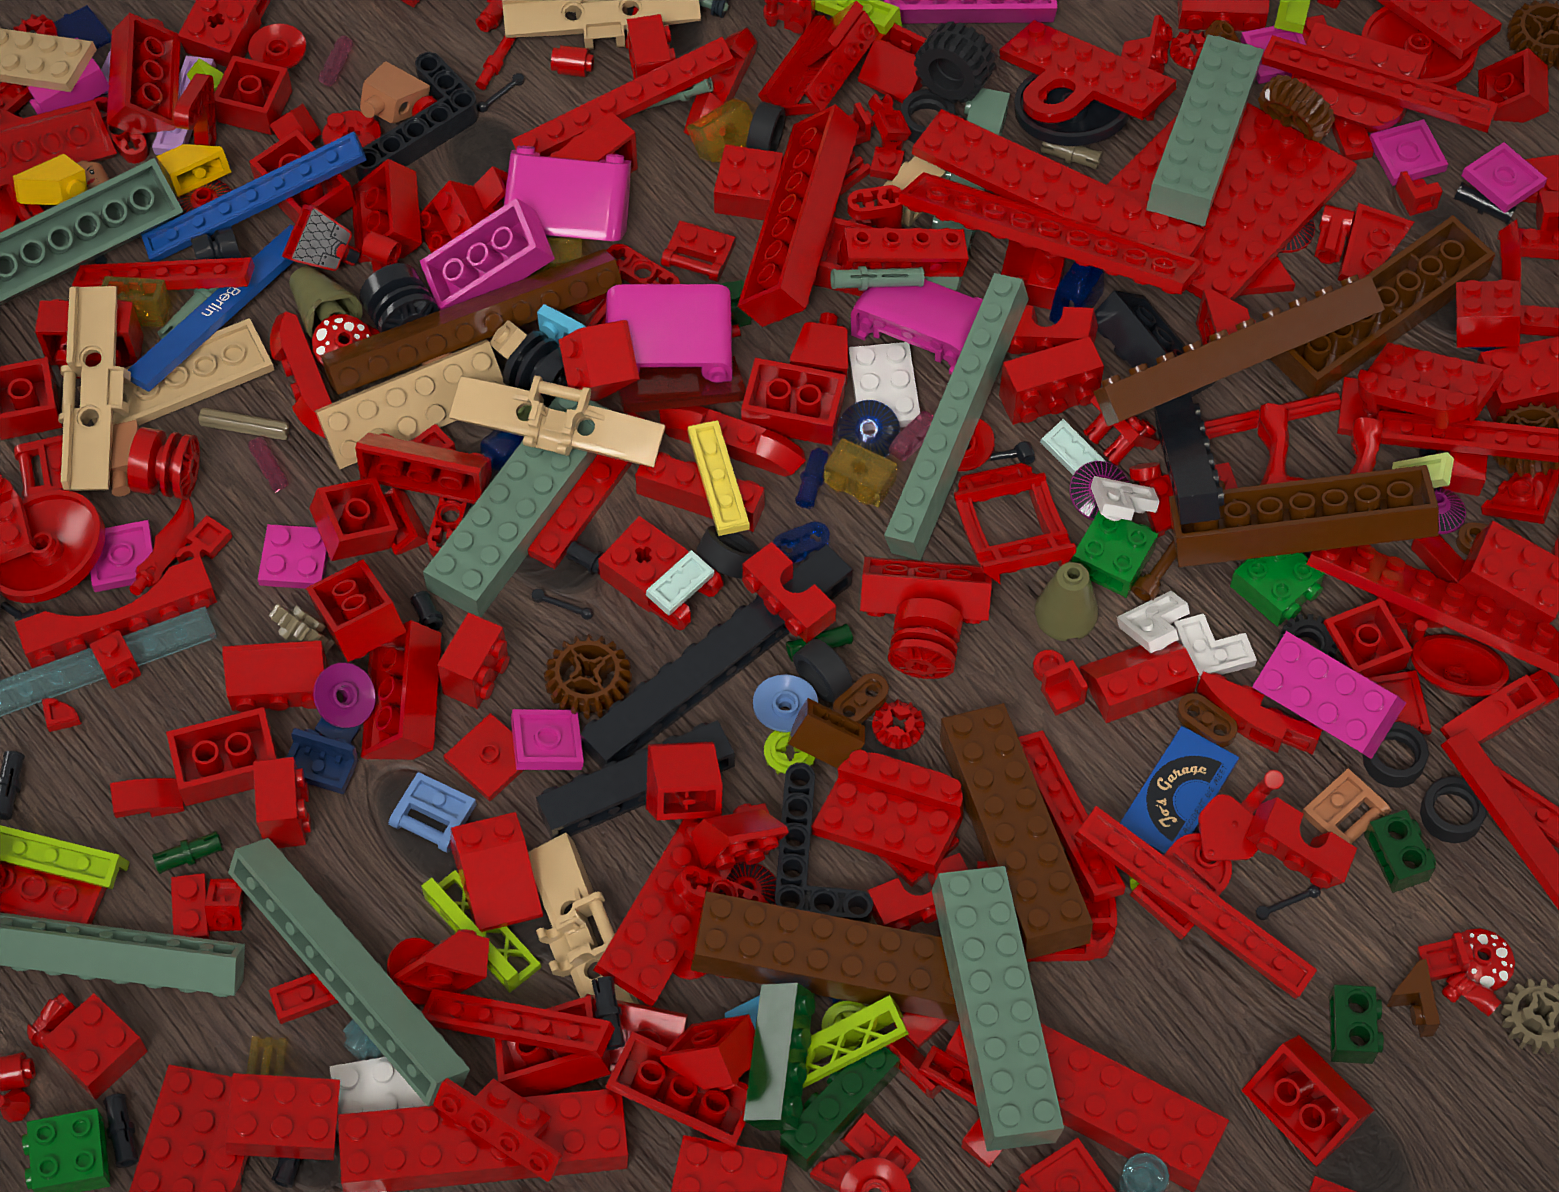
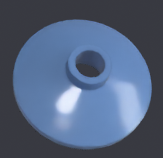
(778, 693)

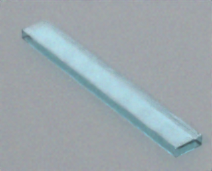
(83, 668)

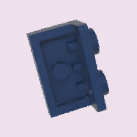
(324, 760)

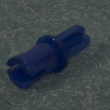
(812, 478)

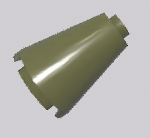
(320, 298)
(1067, 604)

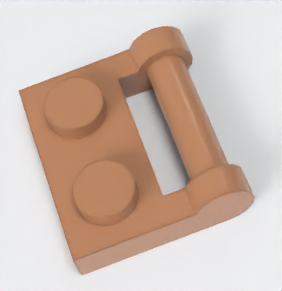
(1340, 801)

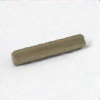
(244, 423)

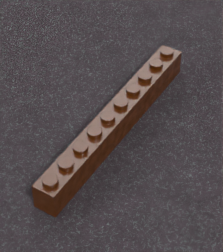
(469, 321)
(1237, 350)

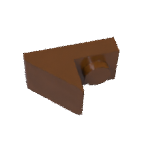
(1418, 992)

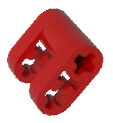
(886, 213)

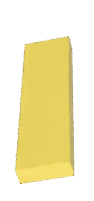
(718, 478)

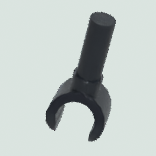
(1022, 450)
(17, 613)

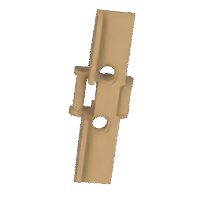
(594, 17)
(91, 330)
(554, 430)
(564, 881)

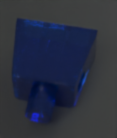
(1081, 285)

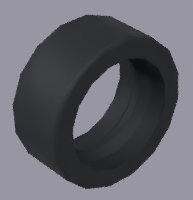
(922, 100)
(766, 127)
(726, 552)
(822, 670)
(1400, 778)
(1441, 829)

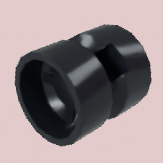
(216, 247)

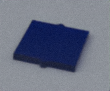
(84, 26)

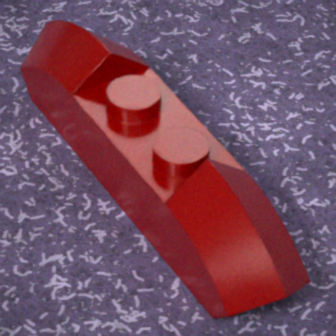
(726, 83)
(291, 348)
(742, 439)

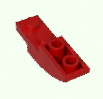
(1505, 707)
(1259, 724)

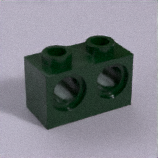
(1392, 852)
(1349, 1023)

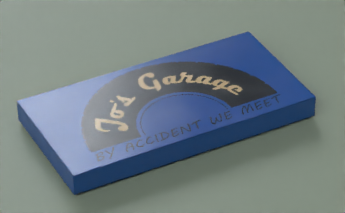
(1179, 790)

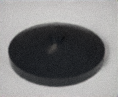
(1089, 126)

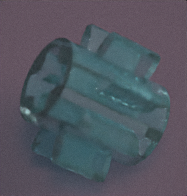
(358, 1042)

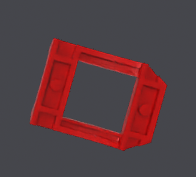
(1534, 244)
(1023, 553)

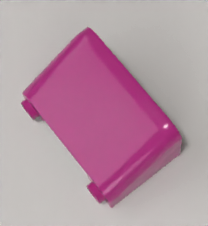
(572, 194)
(921, 316)
(677, 325)

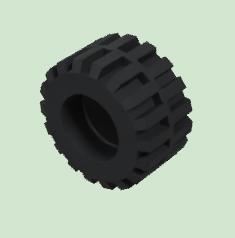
(954, 62)

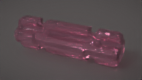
(335, 61)
(268, 464)

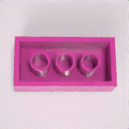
(488, 255)
(1329, 694)

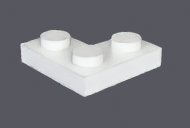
(1121, 499)
(1152, 621)
(1210, 655)

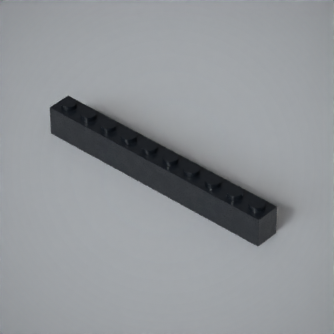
(705, 666)

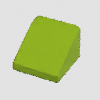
(203, 67)

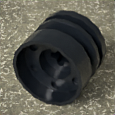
(396, 296)
(537, 357)

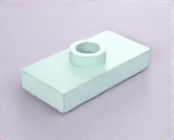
(1069, 447)
(680, 583)

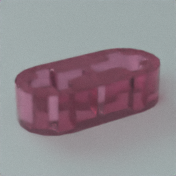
(911, 437)

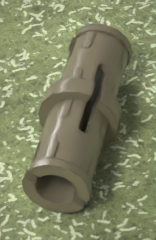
(1077, 154)

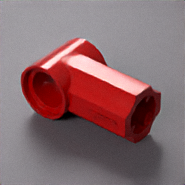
(1333, 230)
(381, 250)

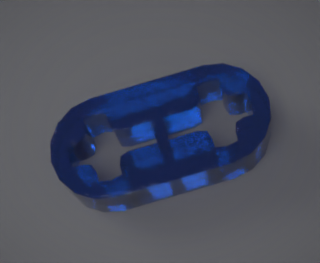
(800, 540)

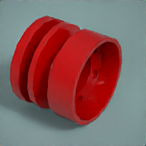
(163, 463)
(925, 638)

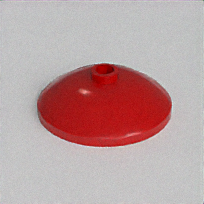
(1459, 665)

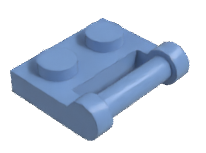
(436, 802)

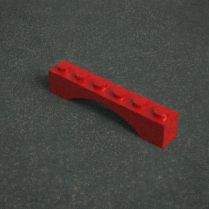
(55, 636)

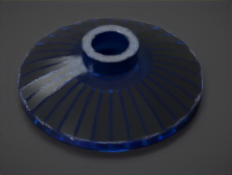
(874, 413)

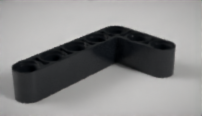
(431, 127)
(797, 858)

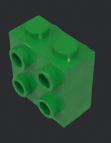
(1115, 552)
(1278, 585)
(67, 1153)

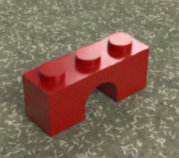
(1073, 325)
(804, 612)
(1278, 833)
(902, 910)

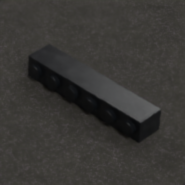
(1189, 460)
(616, 787)

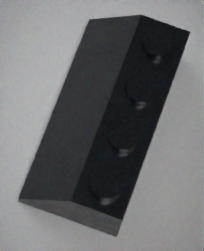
(1137, 330)

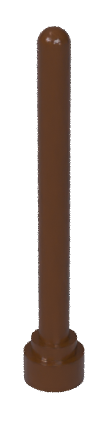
(1147, 587)

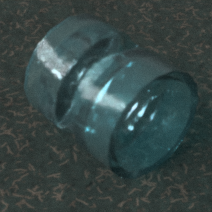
(1144, 1174)

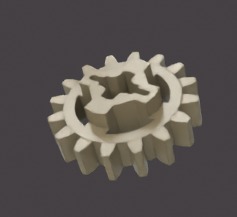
(300, 626)
(1525, 1024)

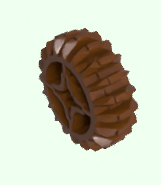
(1538, 29)
(1297, 106)
(1530, 416)
(591, 659)

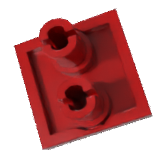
(1133, 433)

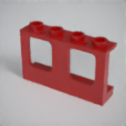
(795, 79)

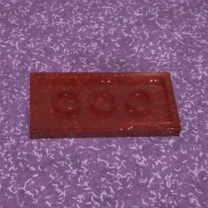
(677, 388)

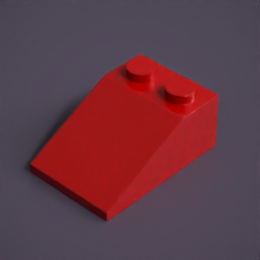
(495, 872)

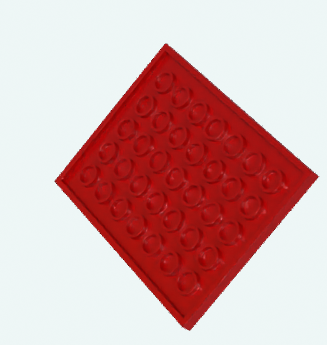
(1263, 199)

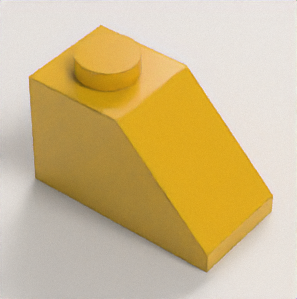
(192, 166)
(50, 182)

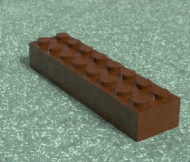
(1411, 290)
(1312, 516)
(1016, 829)
(823, 955)

